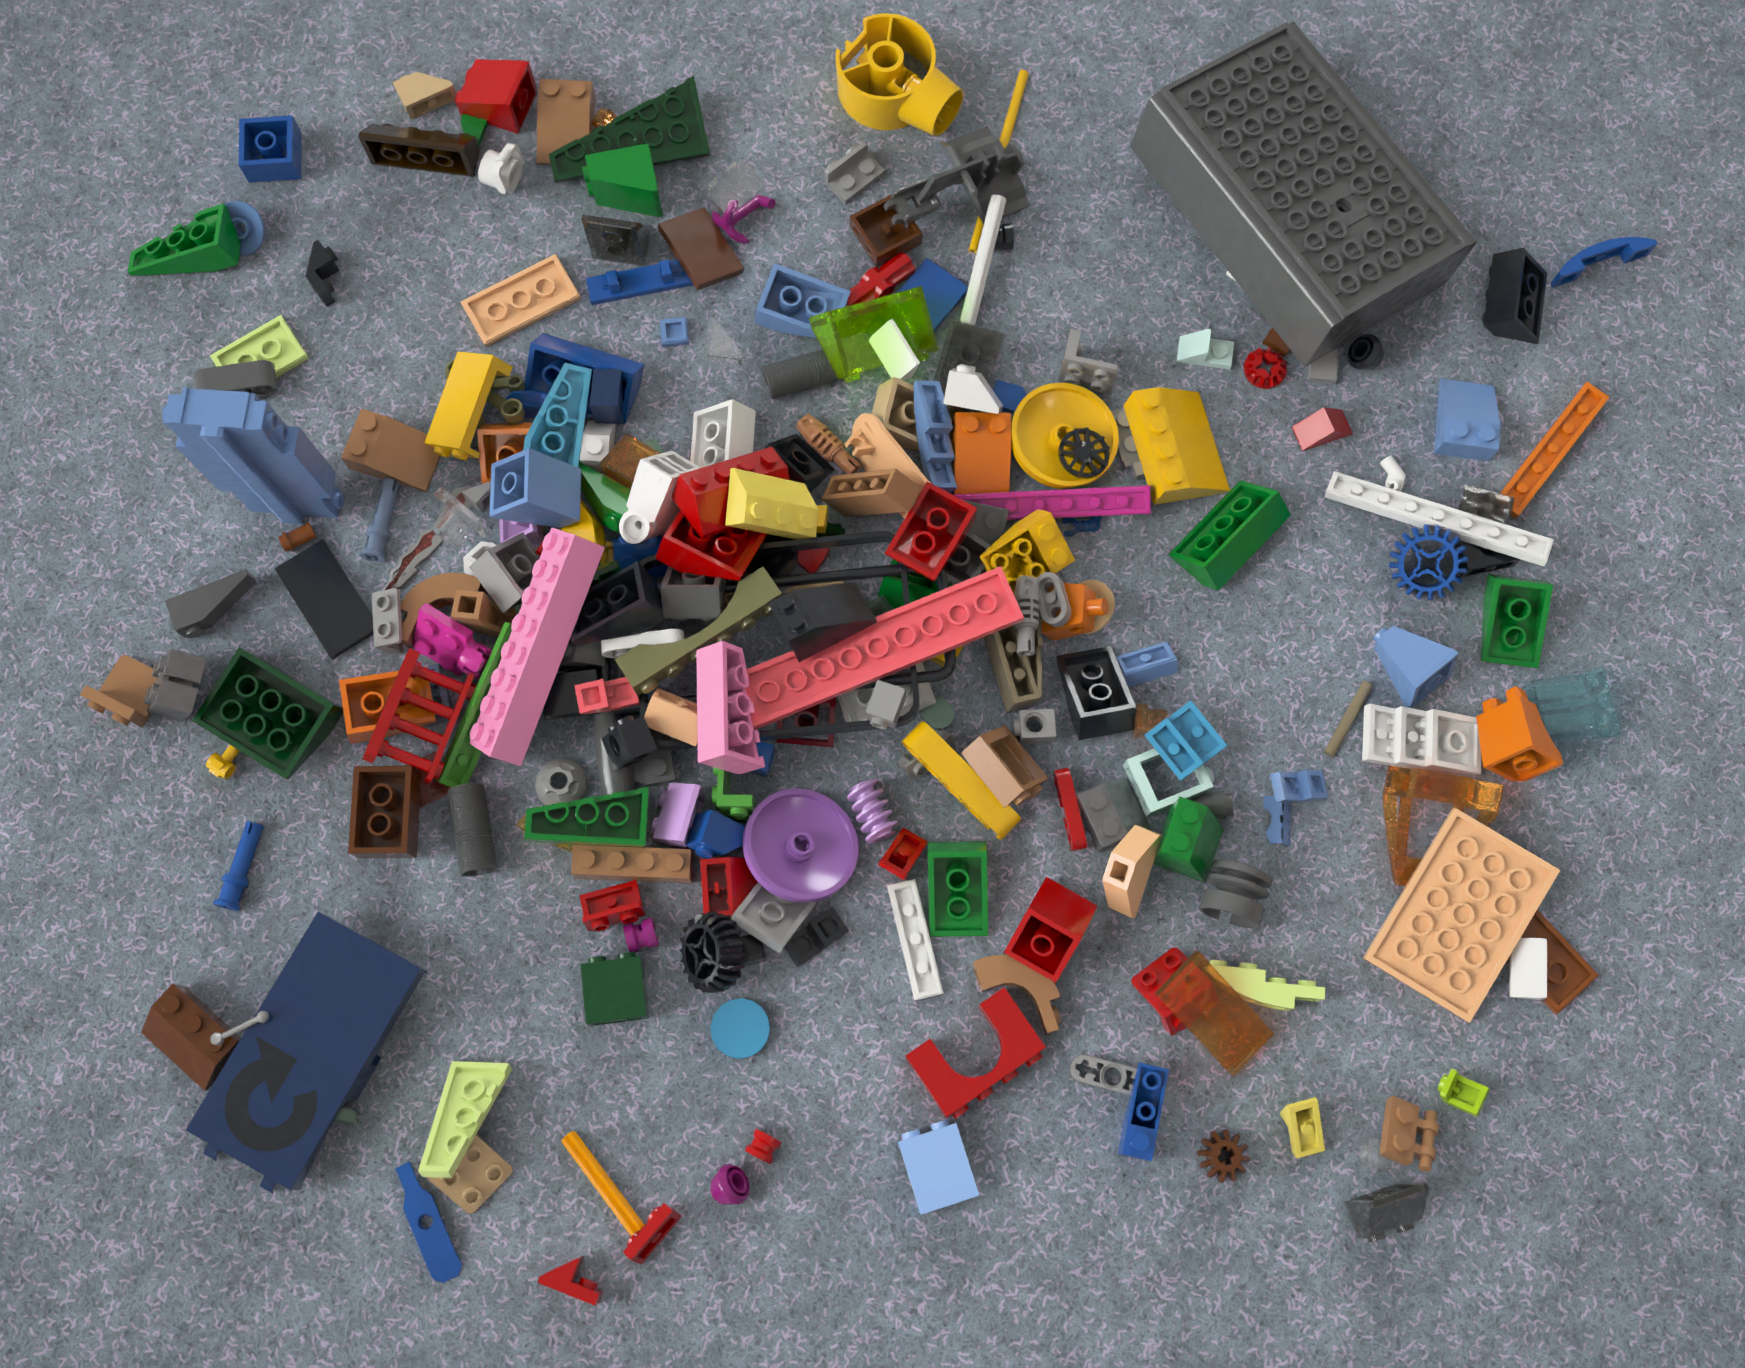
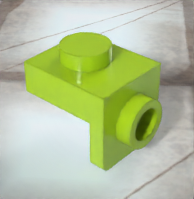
(1463, 1093)

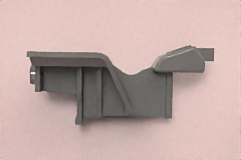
(979, 166)

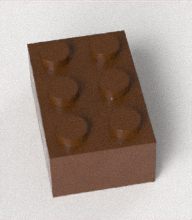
(384, 812)

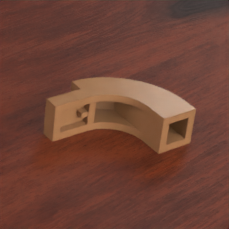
(437, 592)
(480, 613)
(1006, 971)

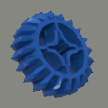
(1417, 571)

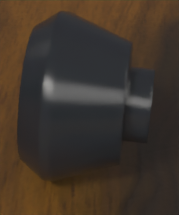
(1365, 352)

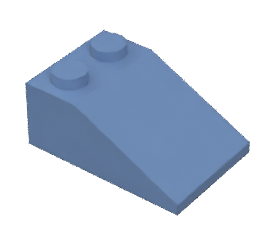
(793, 298)
(1467, 420)

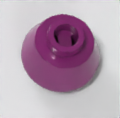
(730, 1185)

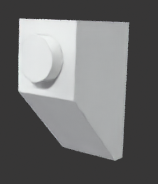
(596, 444)

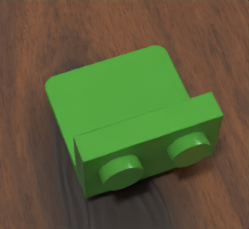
(732, 806)

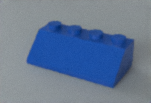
(550, 353)

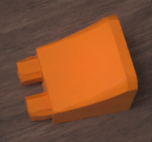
(1515, 738)

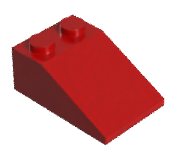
(932, 531)

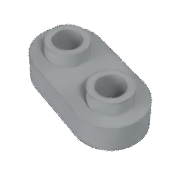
(1053, 601)

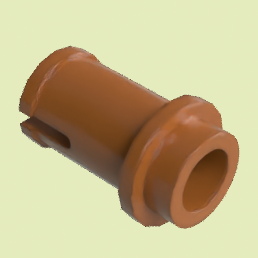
(297, 537)

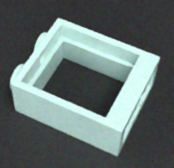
(1144, 790)

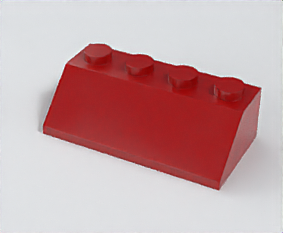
(704, 491)

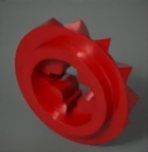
(1260, 377)

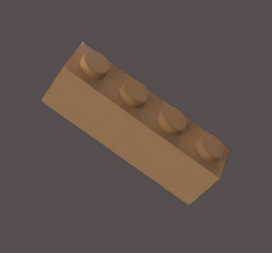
(871, 493)
(632, 864)

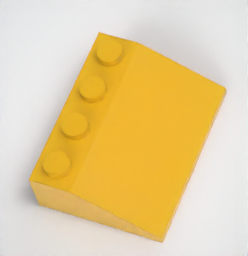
(1175, 444)

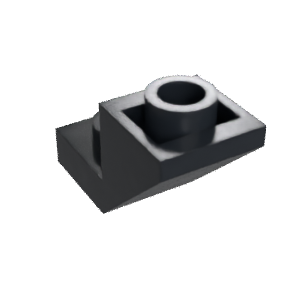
(319, 268)

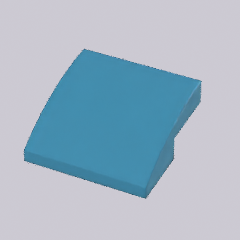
(1185, 740)

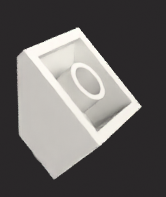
(970, 390)

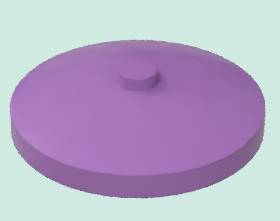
(800, 845)

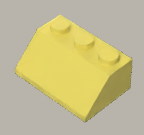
(770, 505)

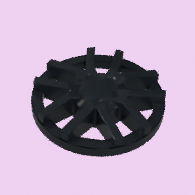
(1084, 453)

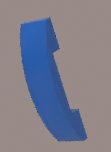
(1627, 247)

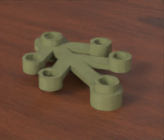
(512, 408)

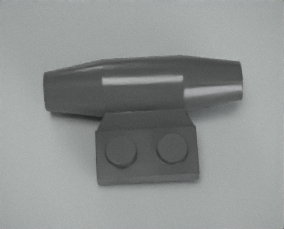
(652, 770)

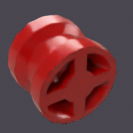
(763, 1146)

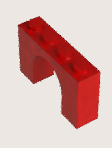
(1017, 1046)

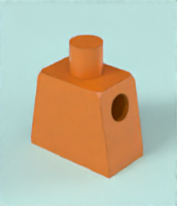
(1083, 608)

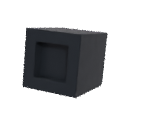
(753, 949)

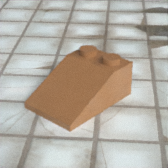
(563, 114)
(390, 450)

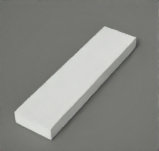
(915, 940)

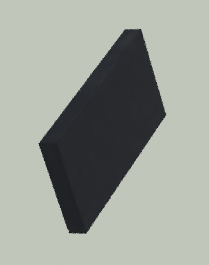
(327, 599)

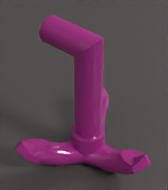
(732, 216)

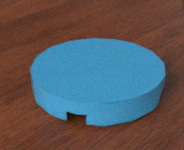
(740, 1028)

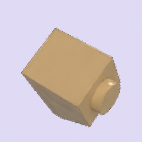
(423, 93)

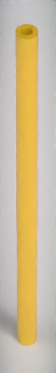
(1004, 139)

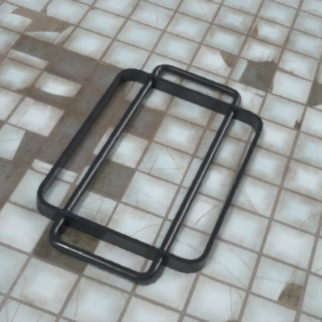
(816, 578)

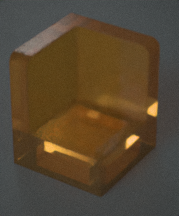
(1147, 719)

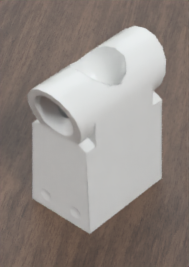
(650, 498)

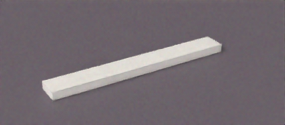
(1419, 511)

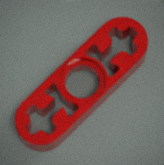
(1068, 801)

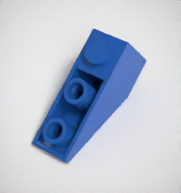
(1143, 1113)

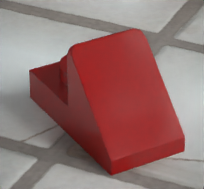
(903, 854)
(564, 1281)

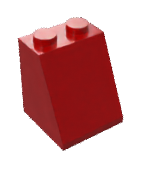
(498, 92)
(1051, 929)

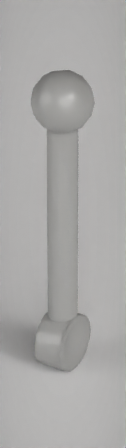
(218, 1038)

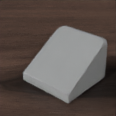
(478, 496)

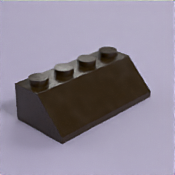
(420, 149)

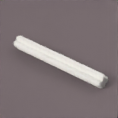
(983, 258)

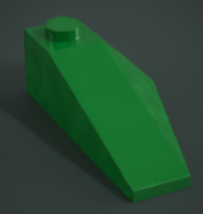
(200, 246)

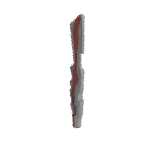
(420, 551)

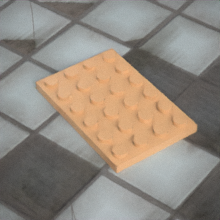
(1461, 914)

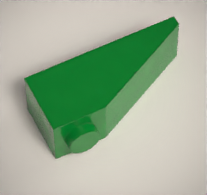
(605, 496)

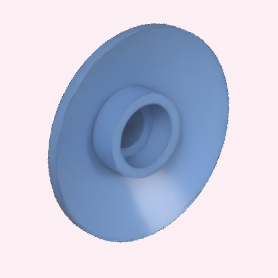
(253, 237)

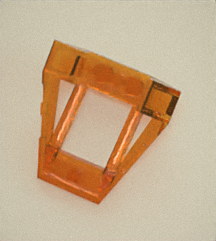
(1435, 786)

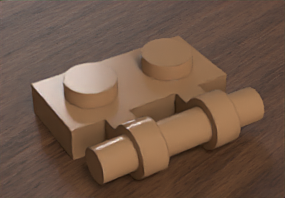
(1400, 1131)

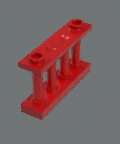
(390, 720)

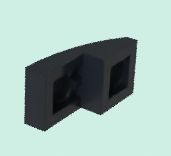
(816, 936)

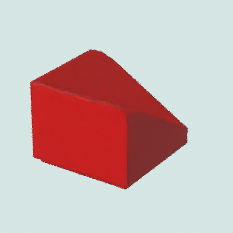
(812, 559)

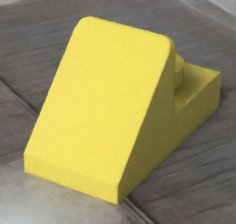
(1304, 1127)

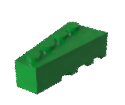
(595, 821)

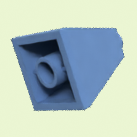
(1413, 663)

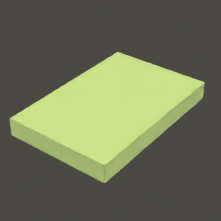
(268, 342)

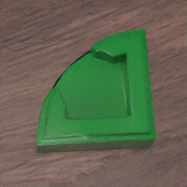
(474, 127)

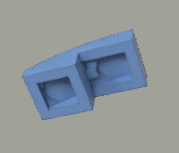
(1299, 786)

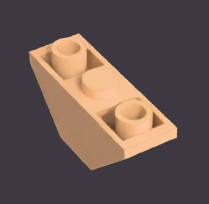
(1130, 869)

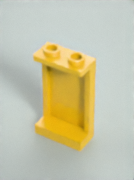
(463, 404)

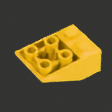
(1029, 549)

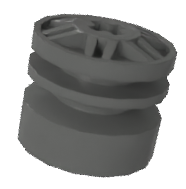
(1236, 889)

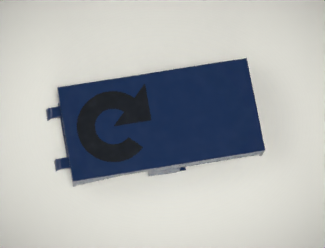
(310, 1055)

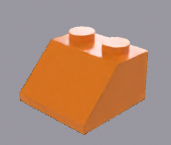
(499, 442)

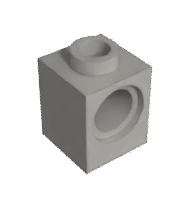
(885, 705)
(1044, 718)

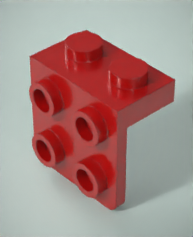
(1152, 978)

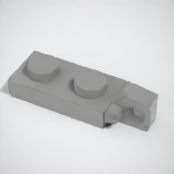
(1126, 446)

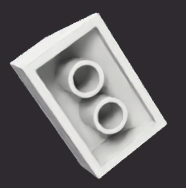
(722, 433)

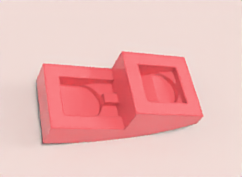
(605, 696)

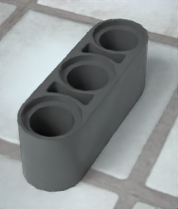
(252, 377)

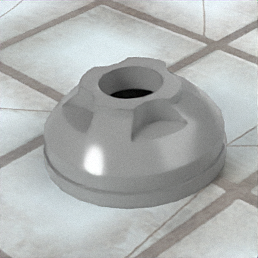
(574, 789)

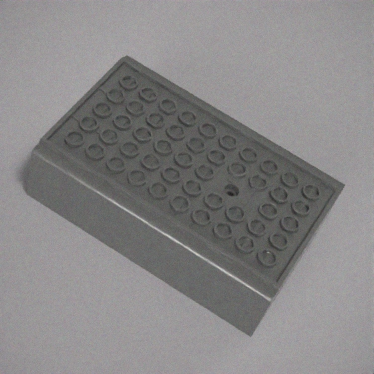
(1299, 192)

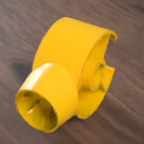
(885, 92)

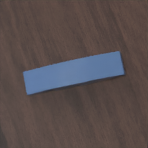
(932, 430)

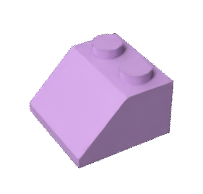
(677, 815)

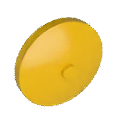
(1046, 418)

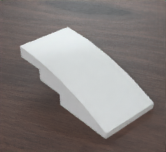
(1421, 739)

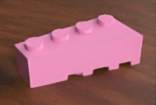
(725, 711)

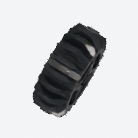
(712, 952)

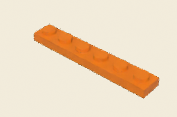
(1554, 446)

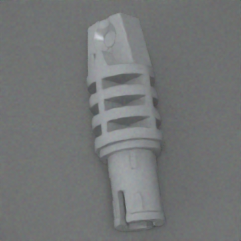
(1028, 599)

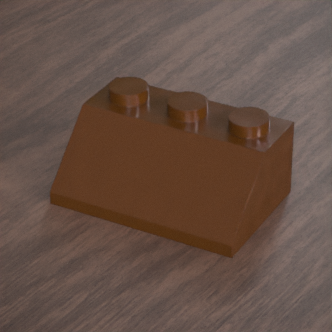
(183, 1032)

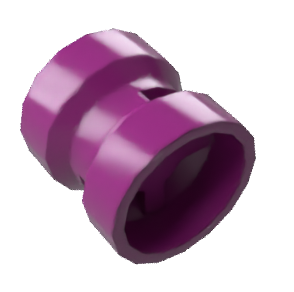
(640, 935)

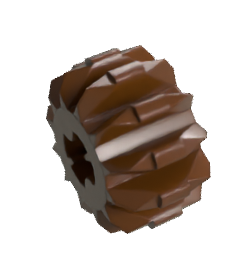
(1233, 1161)

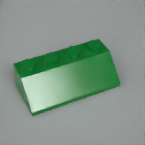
(1230, 533)

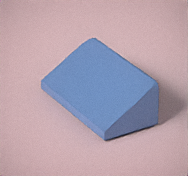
(1148, 664)

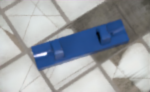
(637, 282)

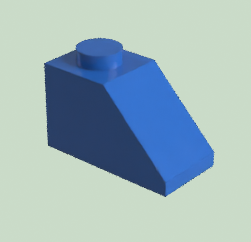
(714, 834)

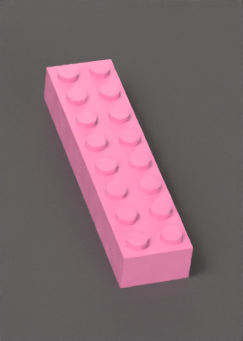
(535, 646)

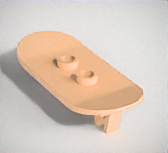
(880, 451)

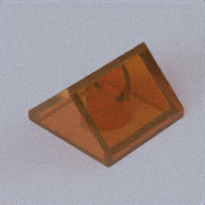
(624, 459)

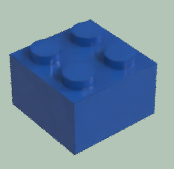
(270, 148)

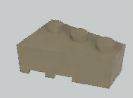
(1016, 675)

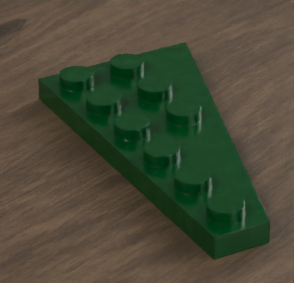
(667, 123)

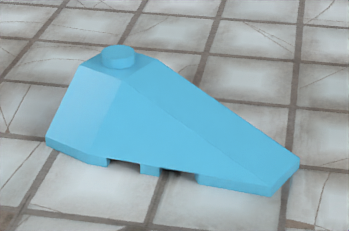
(561, 419)

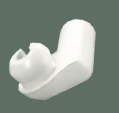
(1396, 476)

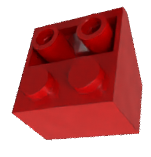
(725, 884)

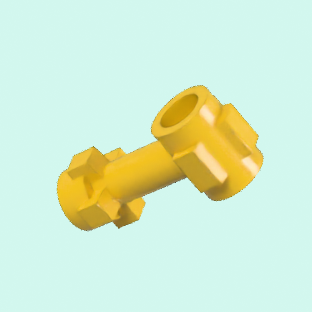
(222, 765)

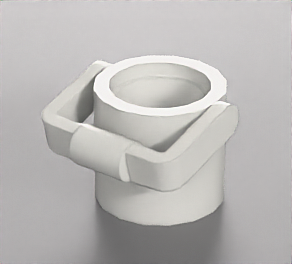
(502, 170)

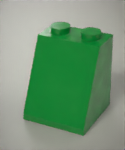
(623, 180)
(1189, 840)

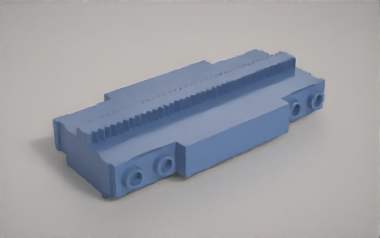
(253, 453)

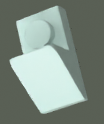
(1202, 350)

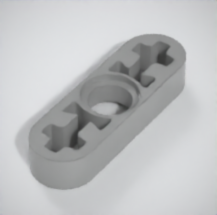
(1092, 1063)

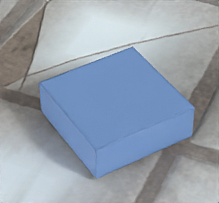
(674, 332)

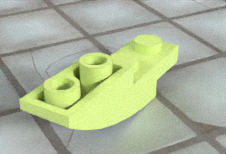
(1274, 994)

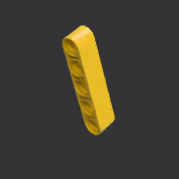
(960, 779)

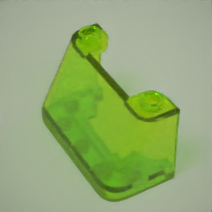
(847, 331)

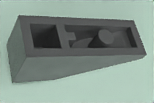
(205, 605)

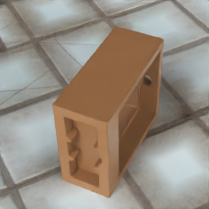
(1005, 766)

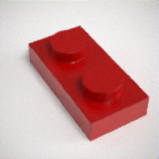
(658, 1226)

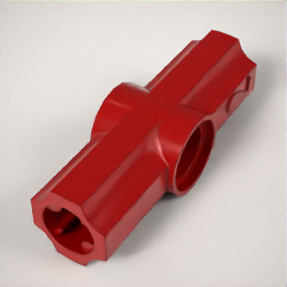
(881, 281)

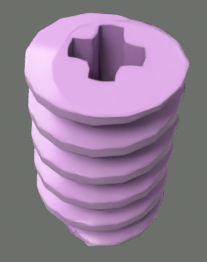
(871, 811)

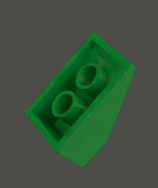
(1514, 620)
(958, 888)

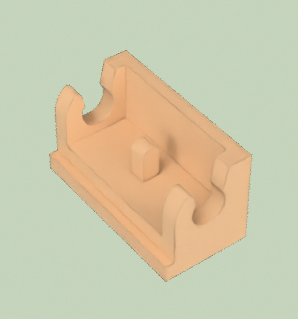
(673, 716)

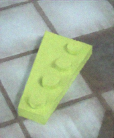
(460, 1113)

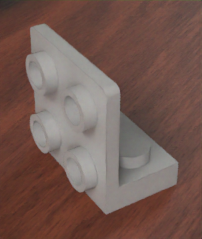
(1085, 371)

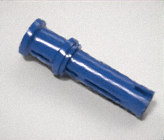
(236, 880)

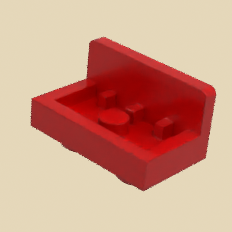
(612, 906)

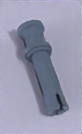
(378, 532)

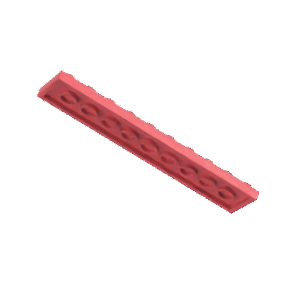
(891, 645)

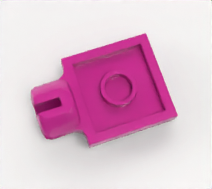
(449, 643)

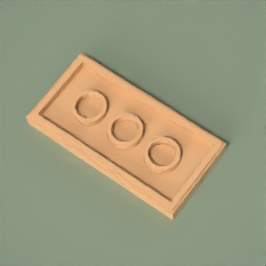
(520, 300)

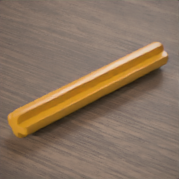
(602, 1183)

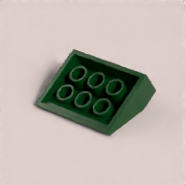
(267, 714)

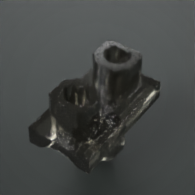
(1487, 504)

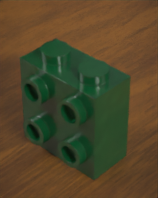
(614, 989)

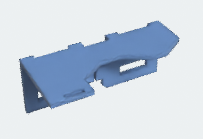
(1275, 829)

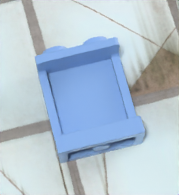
(937, 1167)

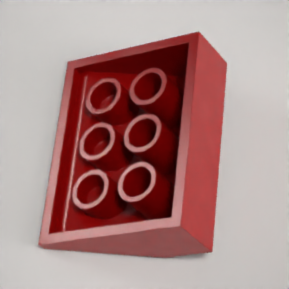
(719, 555)

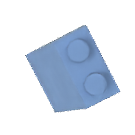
(535, 490)

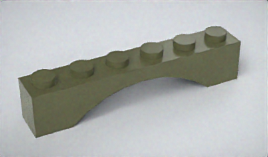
(650, 664)

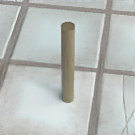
(1348, 719)

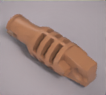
(826, 444)

